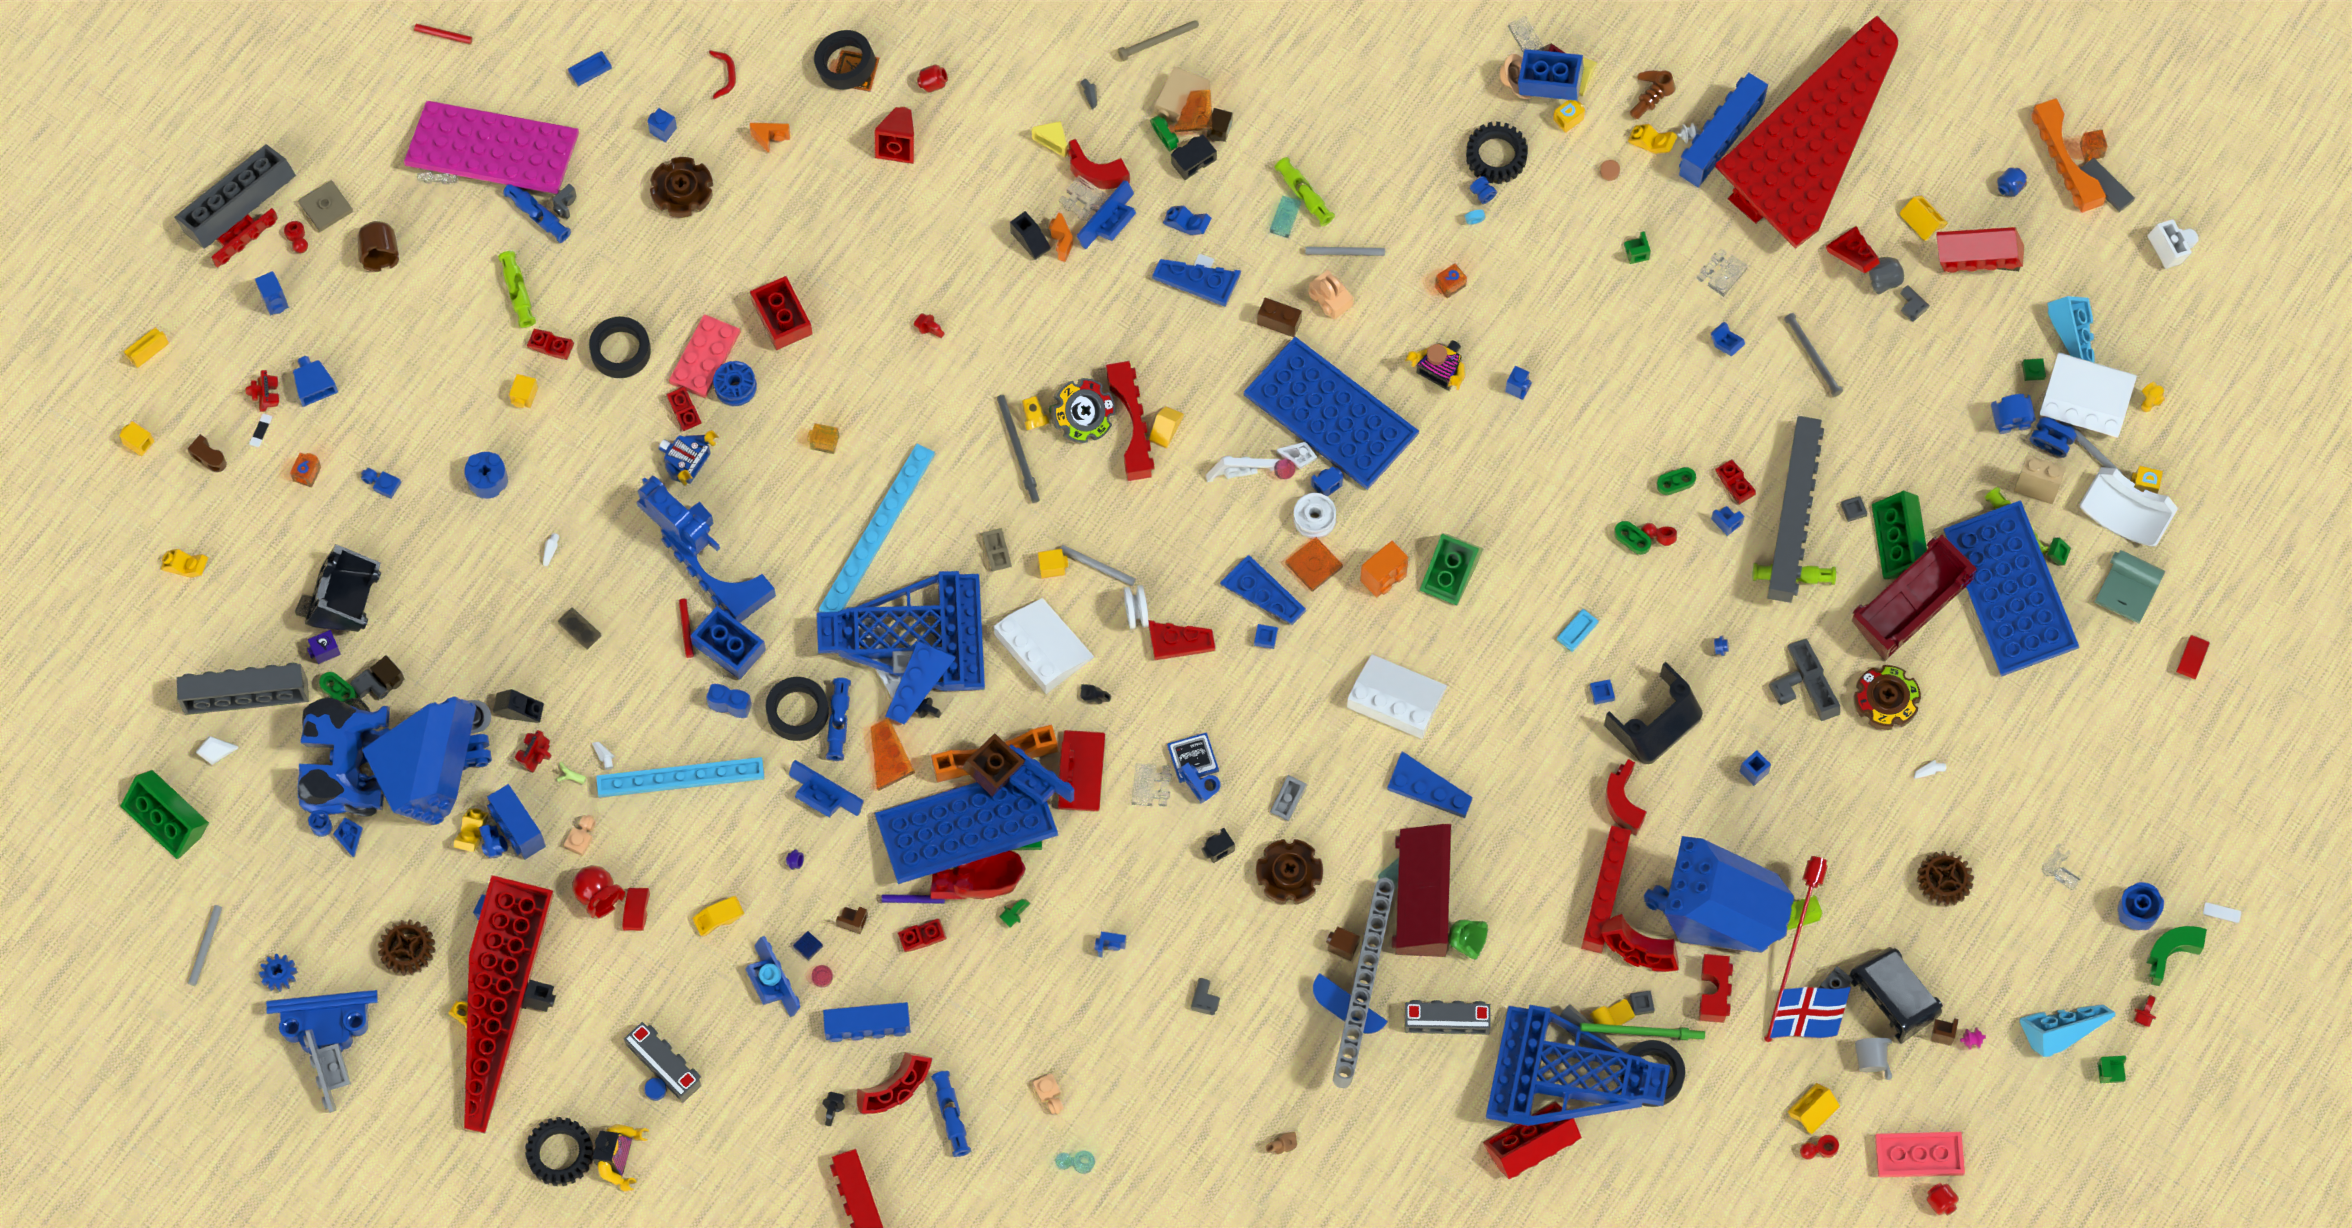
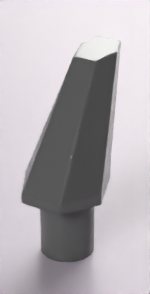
(1090, 92)

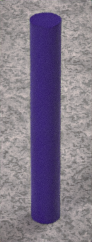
(893, 898)

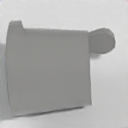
(1873, 1055)

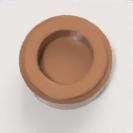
(1610, 170)
(1436, 354)

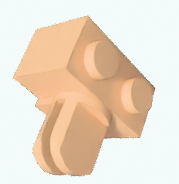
(1330, 294)

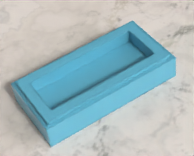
(1577, 630)

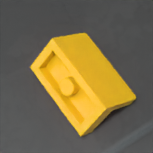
(1922, 217)
(146, 347)
(1814, 1107)

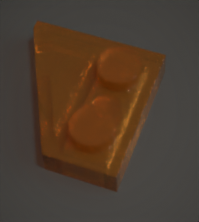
(1196, 113)

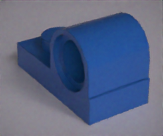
(1197, 785)

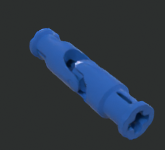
(529, 205)
(839, 706)
(954, 1127)

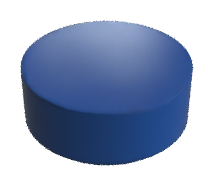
(655, 1089)

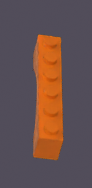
(2085, 189)
(1034, 744)

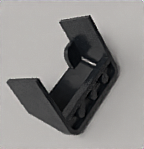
(1652, 741)

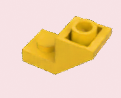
(1649, 139)
(181, 563)
(470, 835)
(718, 914)

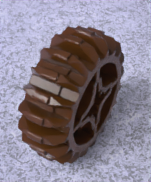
(1952, 882)
(390, 957)

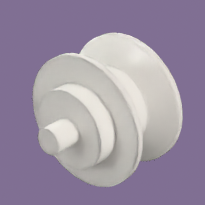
(1688, 132)

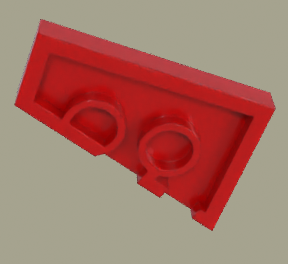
(1854, 250)
(1178, 641)

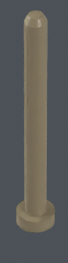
(1124, 53)

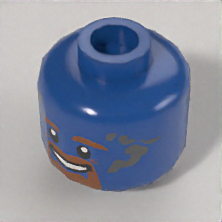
(2012, 182)

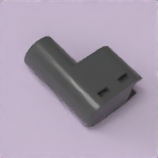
(1916, 305)
(368, 682)
(1783, 689)
(1202, 1001)

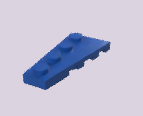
(1198, 280)
(1260, 588)
(920, 676)
(1424, 785)

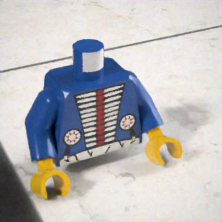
(687, 455)

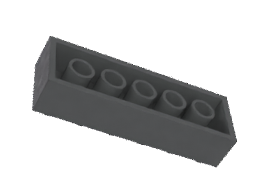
(235, 196)
(242, 689)

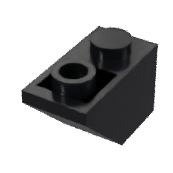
(1029, 235)
(518, 706)

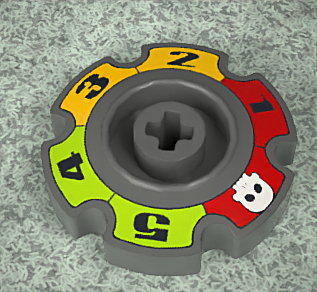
(1068, 410)

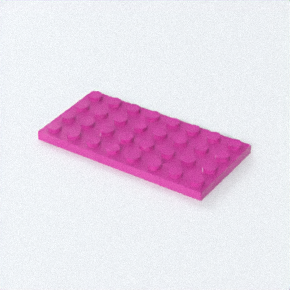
(491, 147)

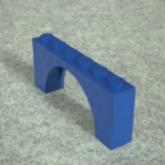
(736, 599)

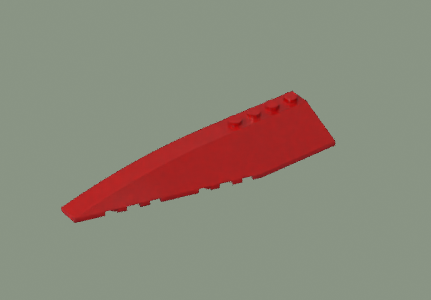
(497, 982)

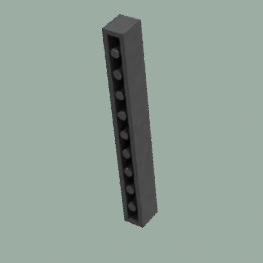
(1794, 509)

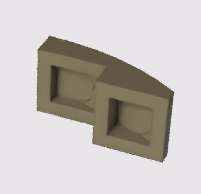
(996, 549)

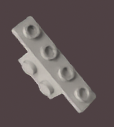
(329, 1066)

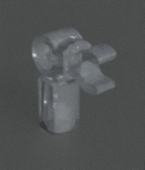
(2052, 867)

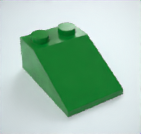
(1451, 568)

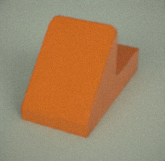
(765, 131)

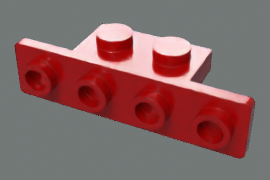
(241, 234)

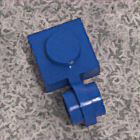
(384, 485)

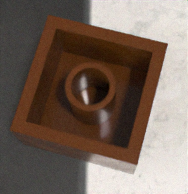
(993, 764)

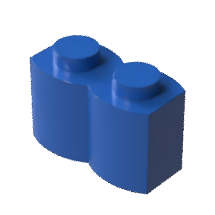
(732, 701)

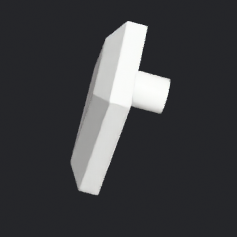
(1299, 454)
(215, 749)

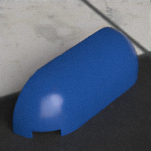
(1337, 1002)

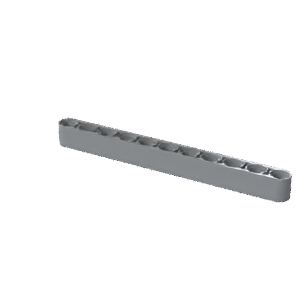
(1361, 990)

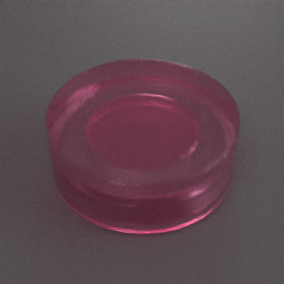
(1284, 469)
(822, 976)

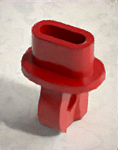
(926, 324)
(2143, 1016)

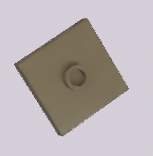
(325, 206)

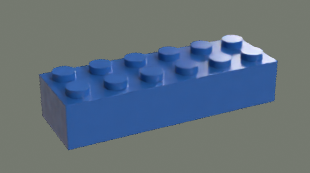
(1723, 129)

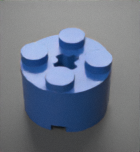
(2013, 412)
(490, 465)
(2135, 916)

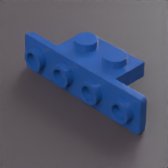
(1109, 218)
(1038, 781)
(822, 793)
(779, 991)

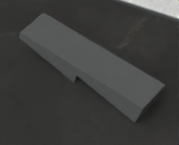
(1814, 679)

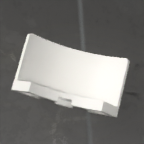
(2125, 510)

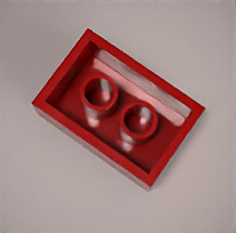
(781, 313)

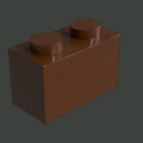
(1279, 317)

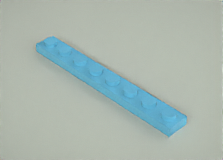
(680, 777)

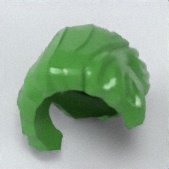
(1468, 937)

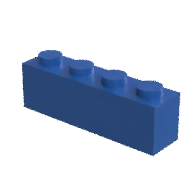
(866, 1022)

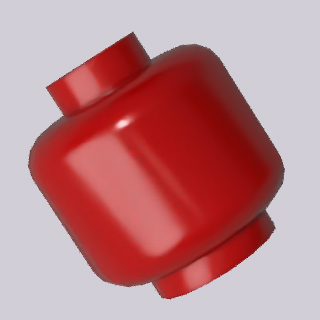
(932, 78)
(1942, 1199)

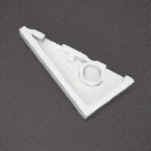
(1237, 467)

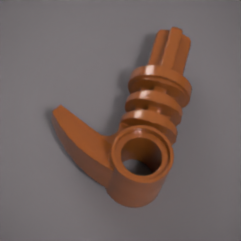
(1656, 91)

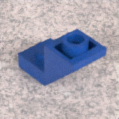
(1183, 220)

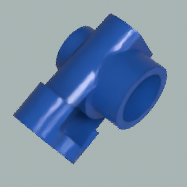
(493, 844)
(1656, 898)

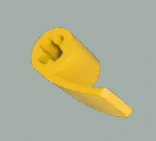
(1614, 1015)

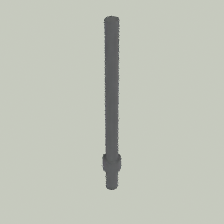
(1029, 481)

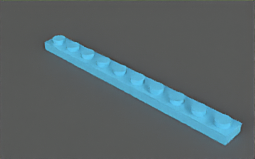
(877, 530)

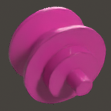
(1972, 1038)

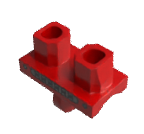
(265, 398)
(535, 752)

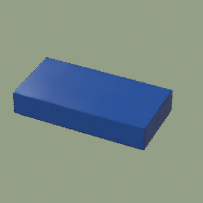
(589, 68)

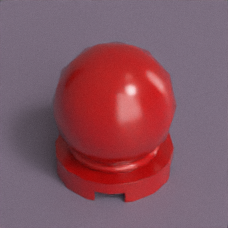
(596, 890)

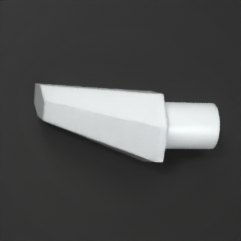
(550, 547)
(604, 755)
(1930, 769)

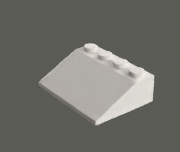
(2088, 394)
(1042, 644)
(1396, 696)

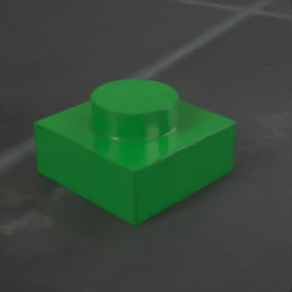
(2033, 369)
(2059, 551)

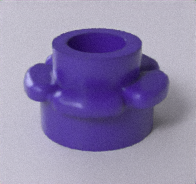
(795, 859)

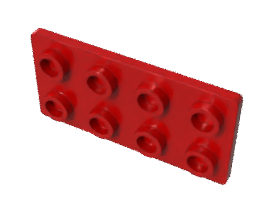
(1082, 768)

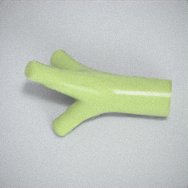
(571, 775)

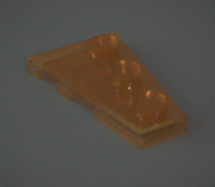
(889, 755)

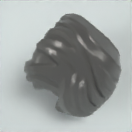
(1886, 275)

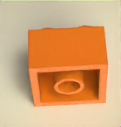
(1384, 569)

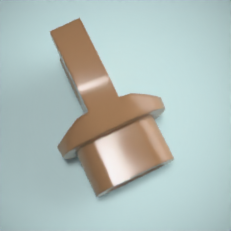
(1285, 1142)

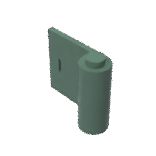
(2129, 586)

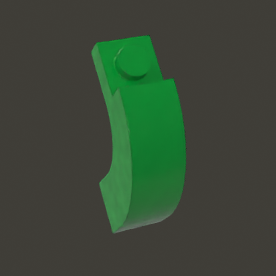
(2180, 939)

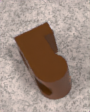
(207, 456)

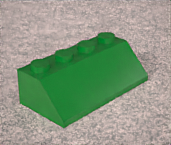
(1899, 532)
(164, 813)

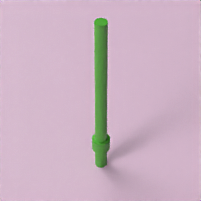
(1681, 1033)

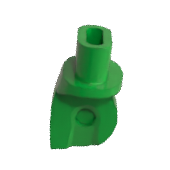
(1011, 916)

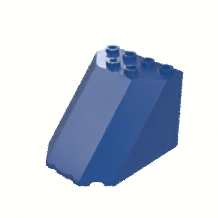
(424, 760)
(1726, 899)

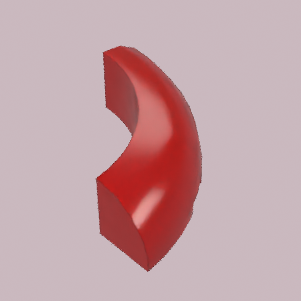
(1638, 949)
(897, 1088)

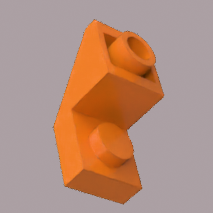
(1061, 232)

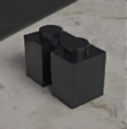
(1193, 156)

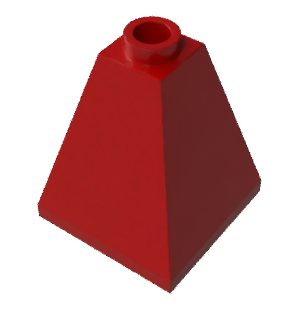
(896, 136)

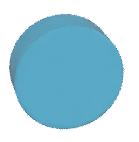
(1475, 216)
(770, 974)

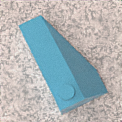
(2072, 322)
(2059, 1031)

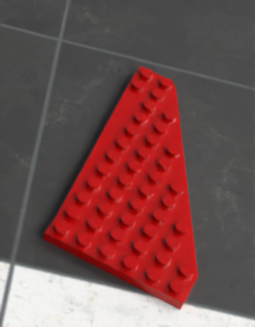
(1803, 147)

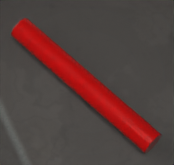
(443, 33)
(686, 628)

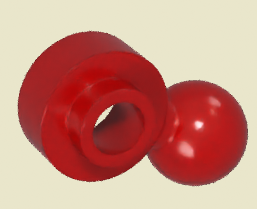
(299, 244)
(1664, 535)
(1809, 1150)

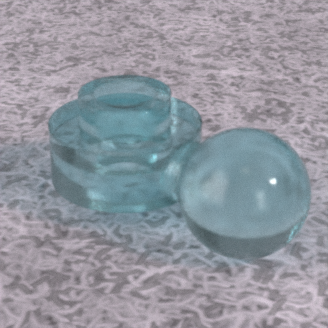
(1064, 1161)

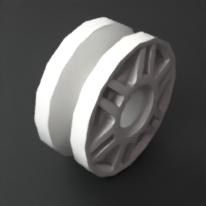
(1317, 504)
(1136, 606)

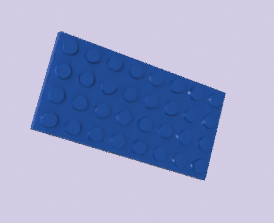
(1331, 413)
(2013, 589)
(960, 828)

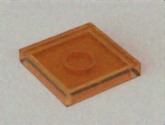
(1314, 564)

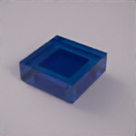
(808, 945)

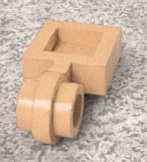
(579, 839)
(1046, 1090)

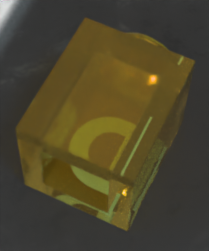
(823, 438)

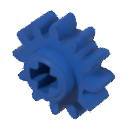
(279, 979)

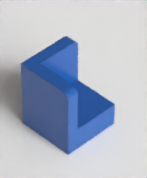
(1727, 520)

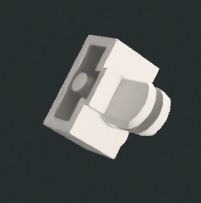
(2172, 243)

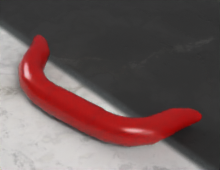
(731, 73)

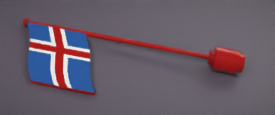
(1808, 1009)

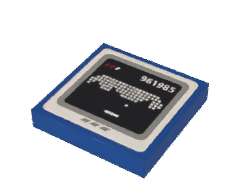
(1196, 752)

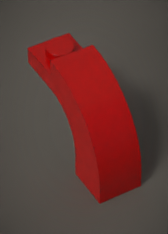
(1100, 175)
(1620, 808)

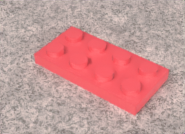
(704, 355)
(1919, 1154)

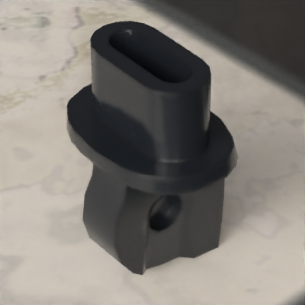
(1092, 693)
(927, 708)
(833, 1104)

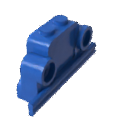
(674, 517)
(331, 1017)

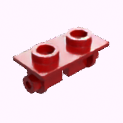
(1745, 206)

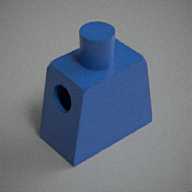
(313, 381)

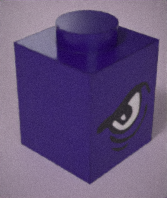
(323, 647)

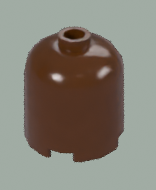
(377, 246)

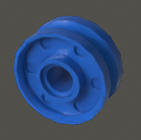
(734, 394)

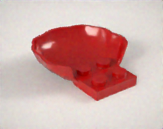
(980, 878)

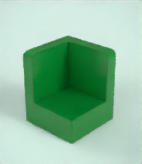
(1638, 249)
(2111, 1069)

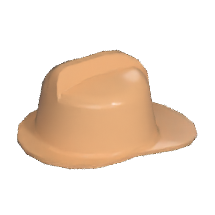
(1510, 73)

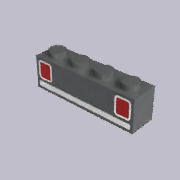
(1447, 1017)
(663, 1062)

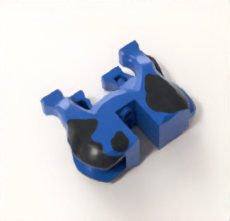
(340, 785)

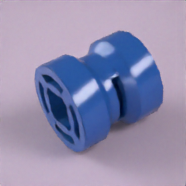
(1483, 190)
(317, 821)

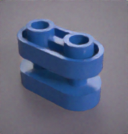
(2053, 437)
(476, 751)

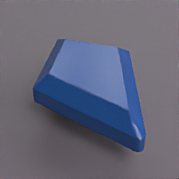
(349, 835)

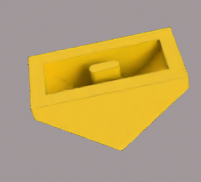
(1165, 426)

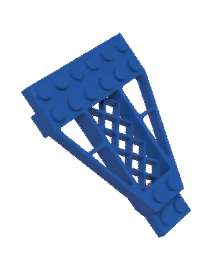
(959, 625)
(1519, 1069)

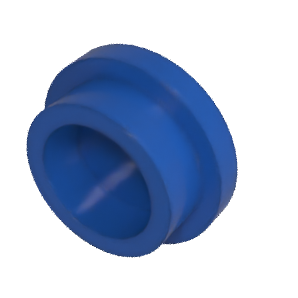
(1721, 645)

